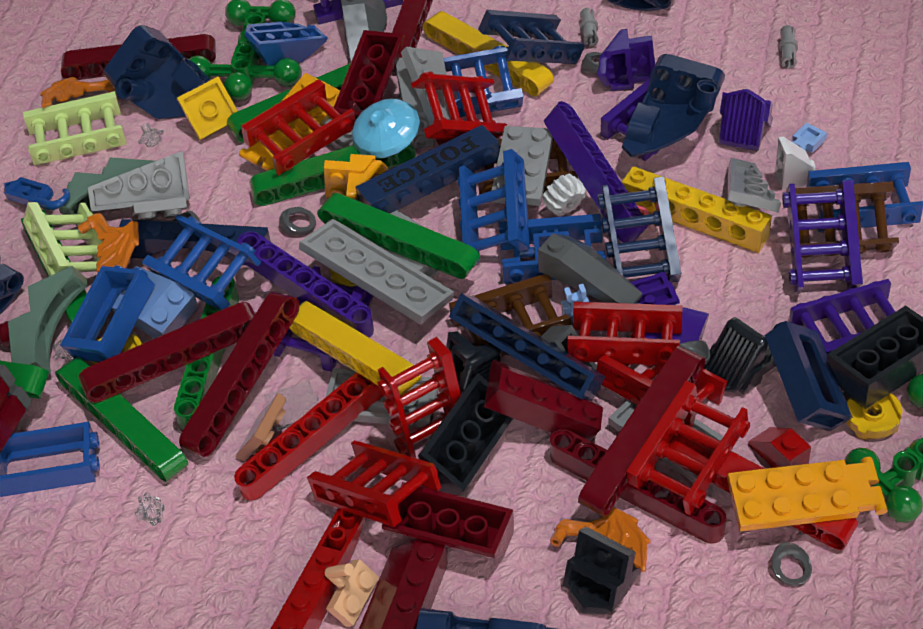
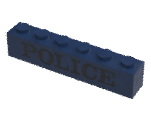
(429, 171)
(527, 347)

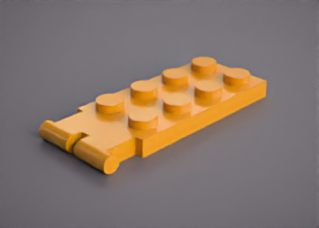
(260, 153)
(804, 494)

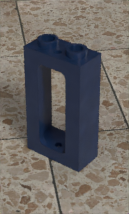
(807, 376)

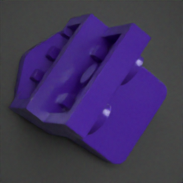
(626, 61)
(744, 119)

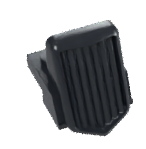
(740, 357)
(470, 359)
(599, 573)

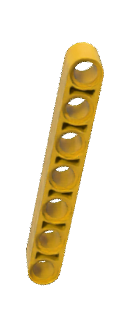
(465, 39)
(348, 345)

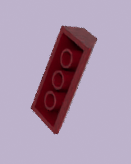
(369, 71)
(540, 402)
(455, 522)
(406, 585)

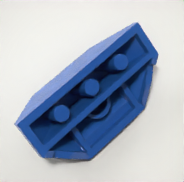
(284, 40)

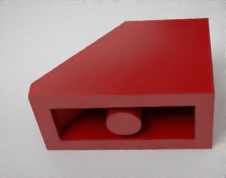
(781, 447)

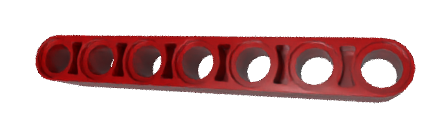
(307, 441)
(832, 533)

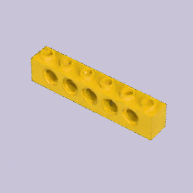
(706, 211)

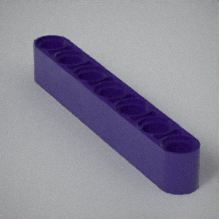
(590, 164)
(307, 284)

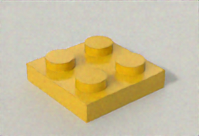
(207, 107)

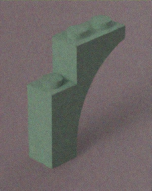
(81, 181)
(34, 330)

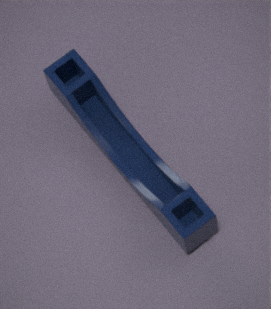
(159, 236)

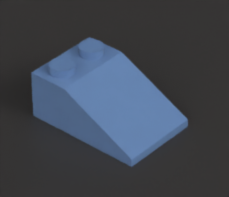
(166, 307)

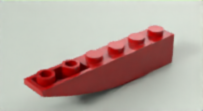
(313, 590)

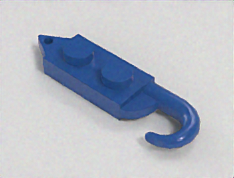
(27, 191)

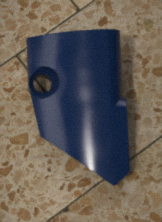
(674, 105)

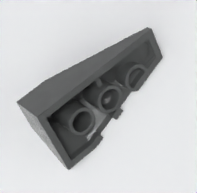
(360, 16)
(578, 264)

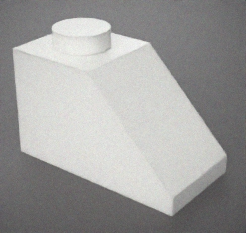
(792, 164)

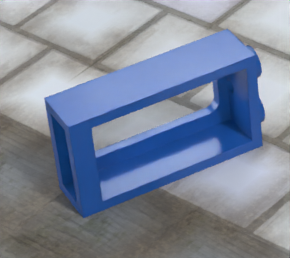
(96, 307)
(48, 443)

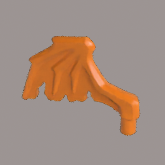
(71, 87)
(117, 241)
(615, 526)

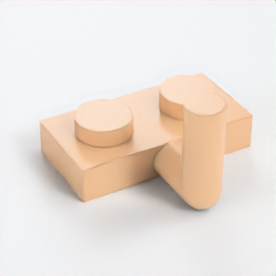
(354, 586)

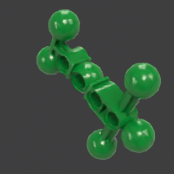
(245, 61)
(902, 501)

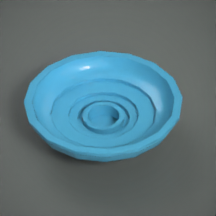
(385, 128)

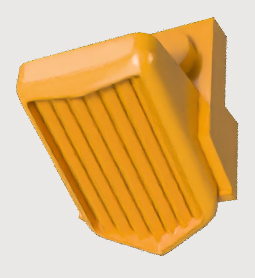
(344, 176)

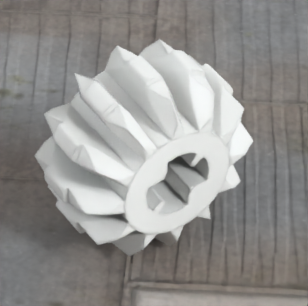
(564, 195)

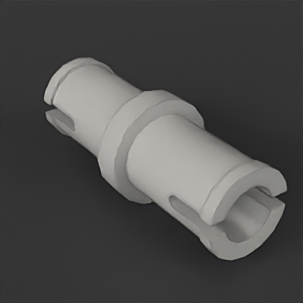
(589, 26)
(788, 46)

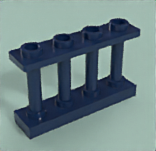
(528, 26)
(660, 217)

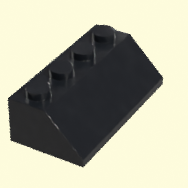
(880, 358)
(464, 438)

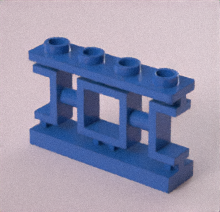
(578, 227)

